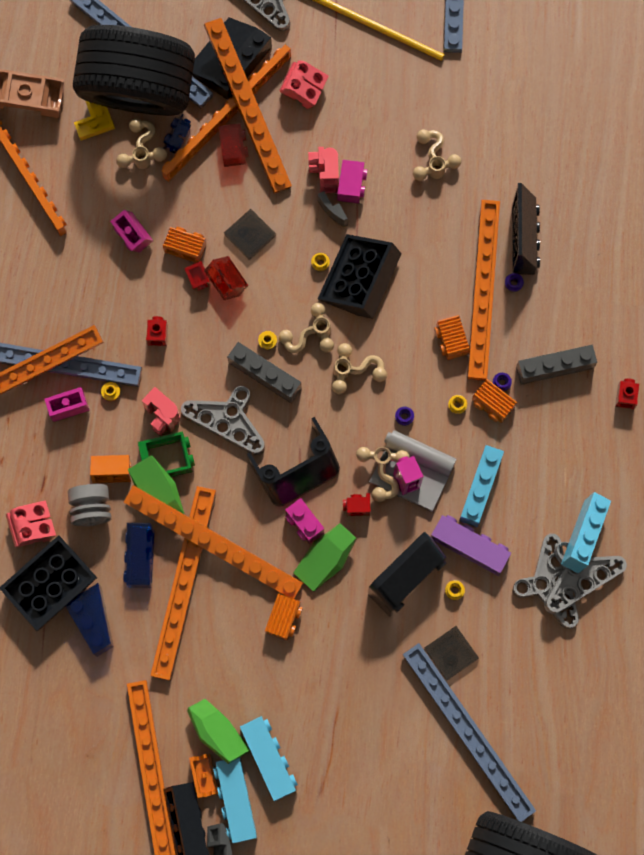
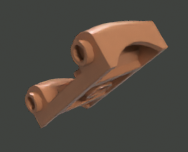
(31, 92)

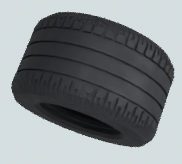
(133, 70)
(507, 836)

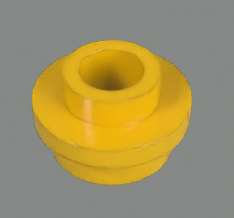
(320, 256)
(267, 345)
(113, 396)
(457, 398)
(461, 590)

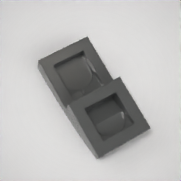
(334, 212)
(218, 839)

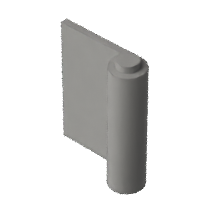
(433, 464)

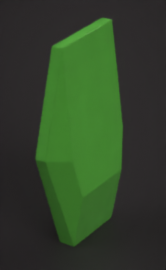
(154, 480)
(325, 557)
(217, 731)

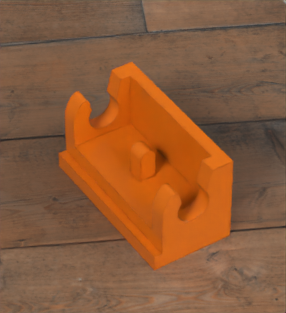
(110, 468)
(203, 776)

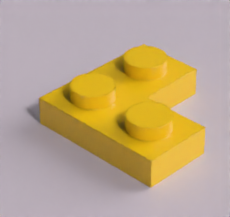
(96, 124)

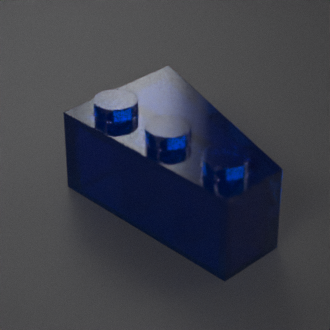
(139, 555)
(91, 619)

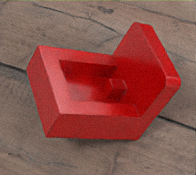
(197, 276)

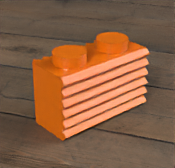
(184, 244)
(452, 337)
(493, 401)
(283, 617)

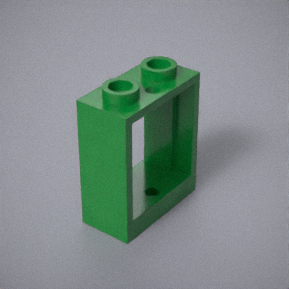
(166, 440)

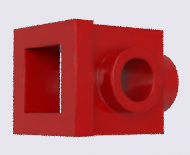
(159, 337)
(624, 399)
(357, 505)

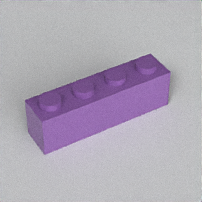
(471, 545)

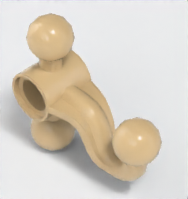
(158, 154)
(453, 160)
(326, 343)
(344, 350)
(380, 494)

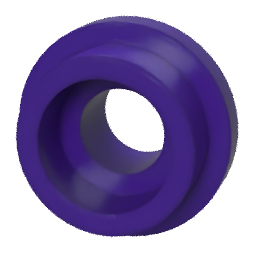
(514, 277)
(502, 376)
(404, 410)

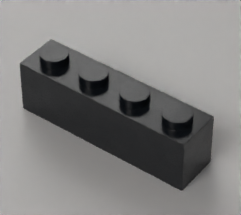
(185, 820)

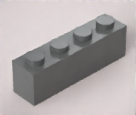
(556, 364)
(264, 372)

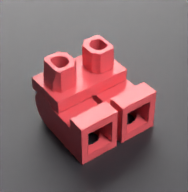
(304, 83)
(326, 164)
(165, 411)
(30, 524)

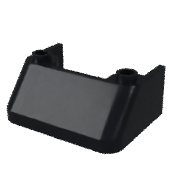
(303, 477)
(406, 574)

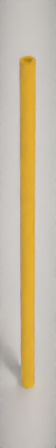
(378, 27)

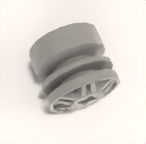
(89, 504)

